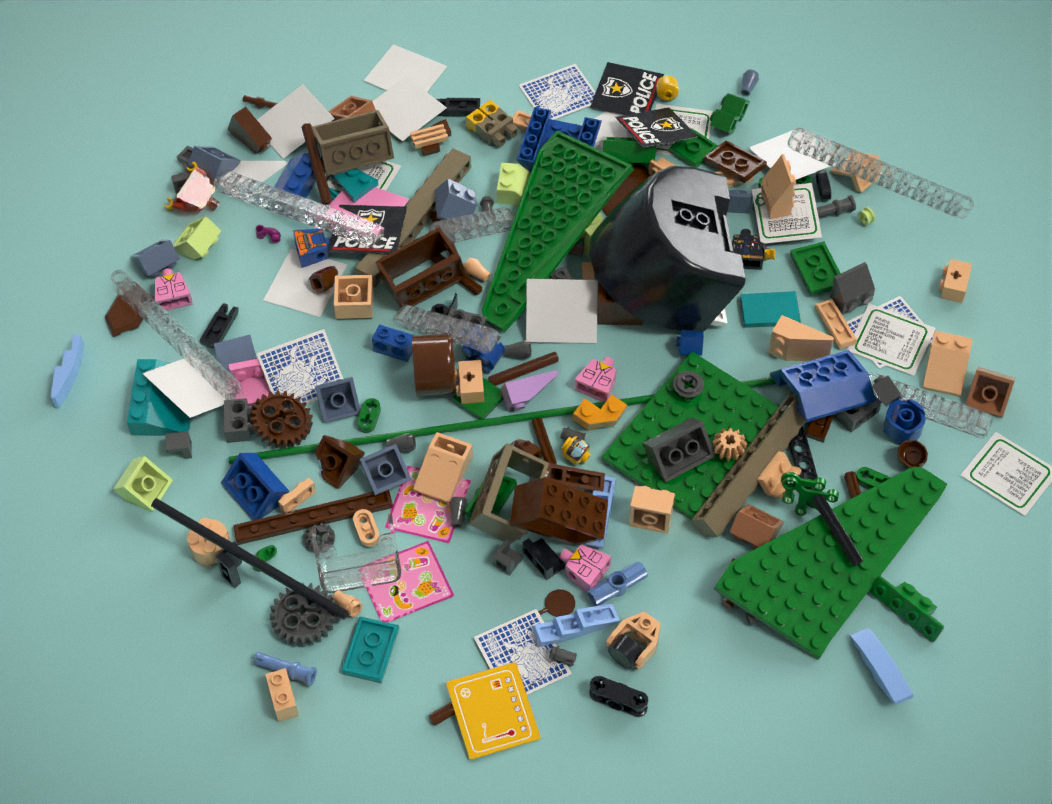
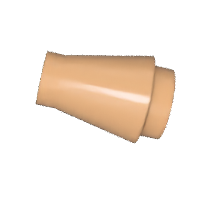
(476, 269)
(348, 602)

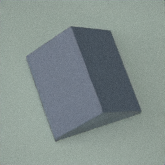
(739, 201)
(337, 399)

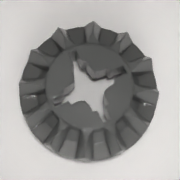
(685, 378)
(327, 533)

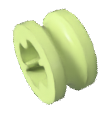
(866, 216)

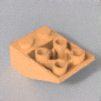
(778, 189)
(443, 467)

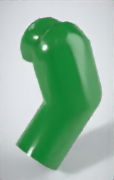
(266, 554)

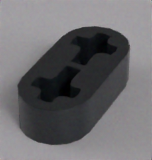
(823, 185)

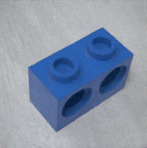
(392, 343)

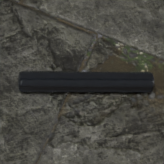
(837, 529)

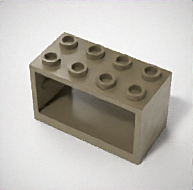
(353, 142)
(506, 457)

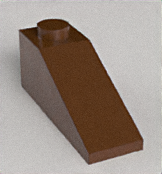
(577, 478)

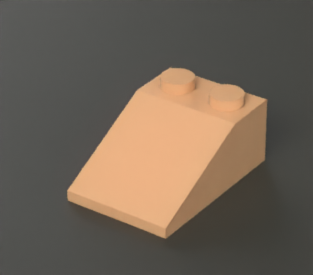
(798, 342)
(947, 363)

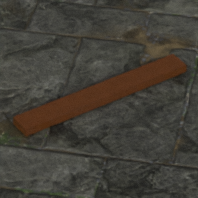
(305, 517)

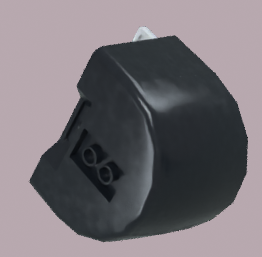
(671, 250)

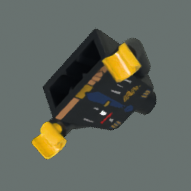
(751, 250)

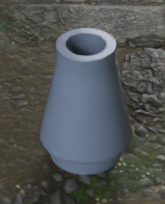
(749, 81)

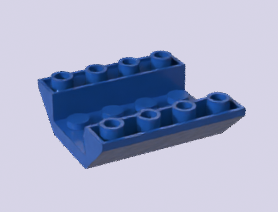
(542, 127)
(831, 386)

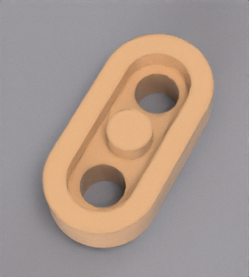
(366, 529)

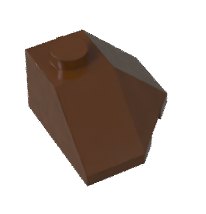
(338, 460)

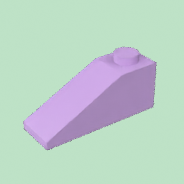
(522, 391)

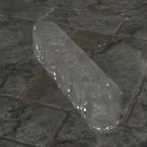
(476, 224)

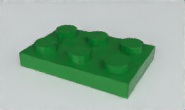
(815, 267)

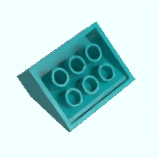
(150, 409)

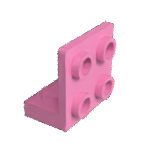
(252, 379)

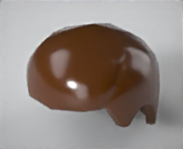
(912, 454)

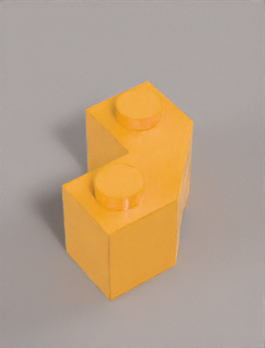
(592, 417)

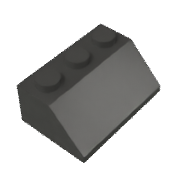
(679, 449)

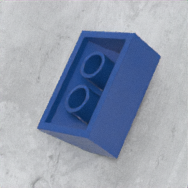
(297, 176)
(254, 485)

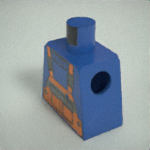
(311, 246)

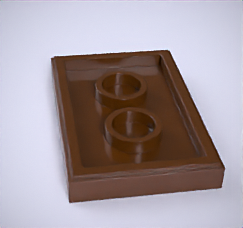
(735, 161)

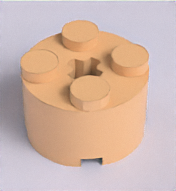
(202, 550)

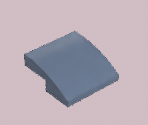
(235, 351)

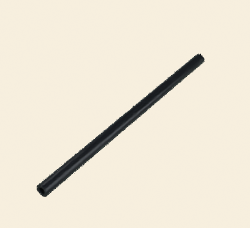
(250, 559)

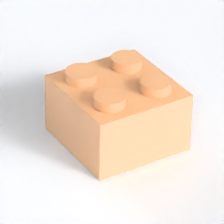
(353, 296)
(651, 509)

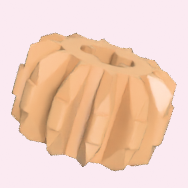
(722, 442)

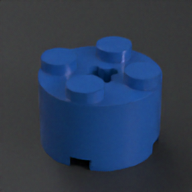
(488, 360)
(904, 421)

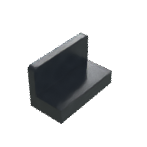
(542, 557)
(228, 567)

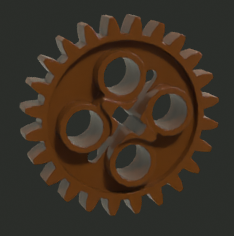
(281, 419)

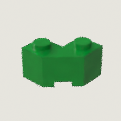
(732, 110)

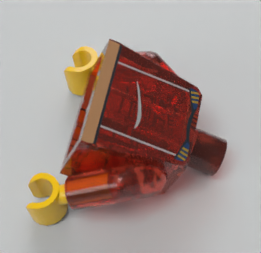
(195, 192)

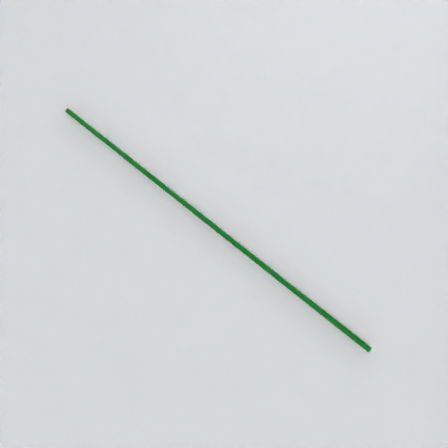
(471, 424)

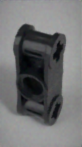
(618, 696)

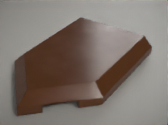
(122, 317)

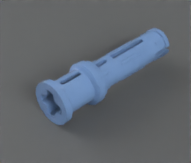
(294, 669)

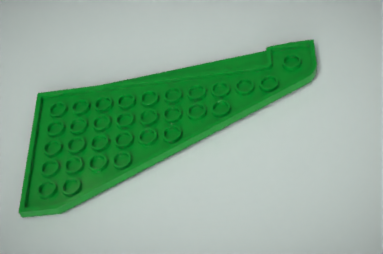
(558, 204)
(804, 578)

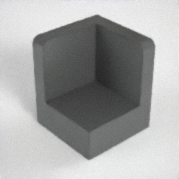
(179, 179)
(179, 442)
(506, 558)

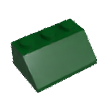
(629, 150)

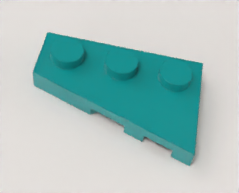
(355, 183)

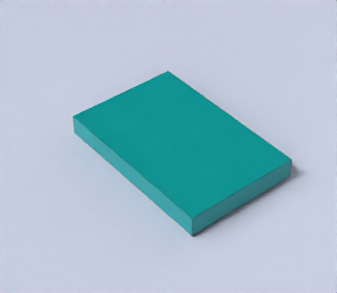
(767, 308)
(370, 649)

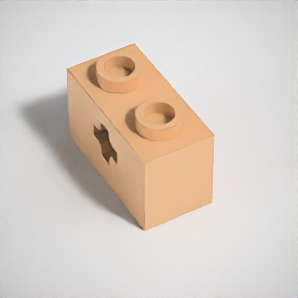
(955, 281)
(471, 381)
(282, 695)

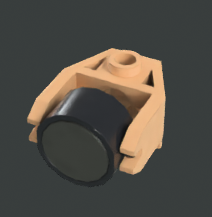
(625, 650)

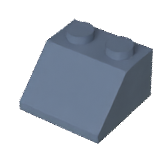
(213, 160)
(454, 200)
(156, 257)
(385, 469)

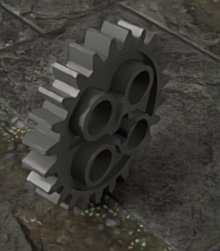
(303, 630)

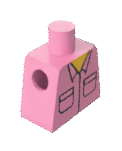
(172, 291)
(597, 379)
(585, 566)

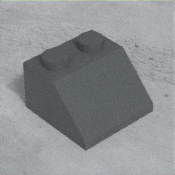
(852, 288)

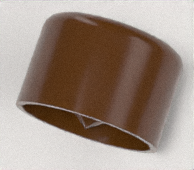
(434, 364)

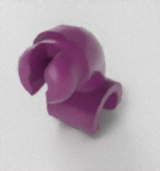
(262, 231)

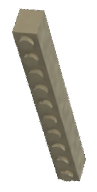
(419, 208)
(743, 476)

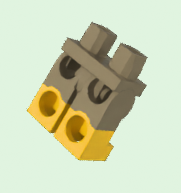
(491, 124)

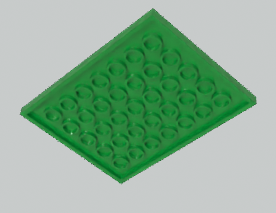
(721, 405)

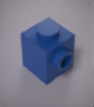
(690, 341)

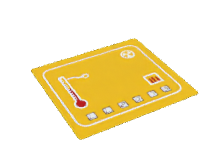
(493, 710)

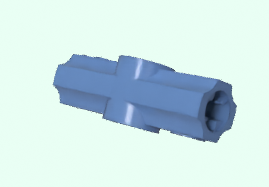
(627, 577)

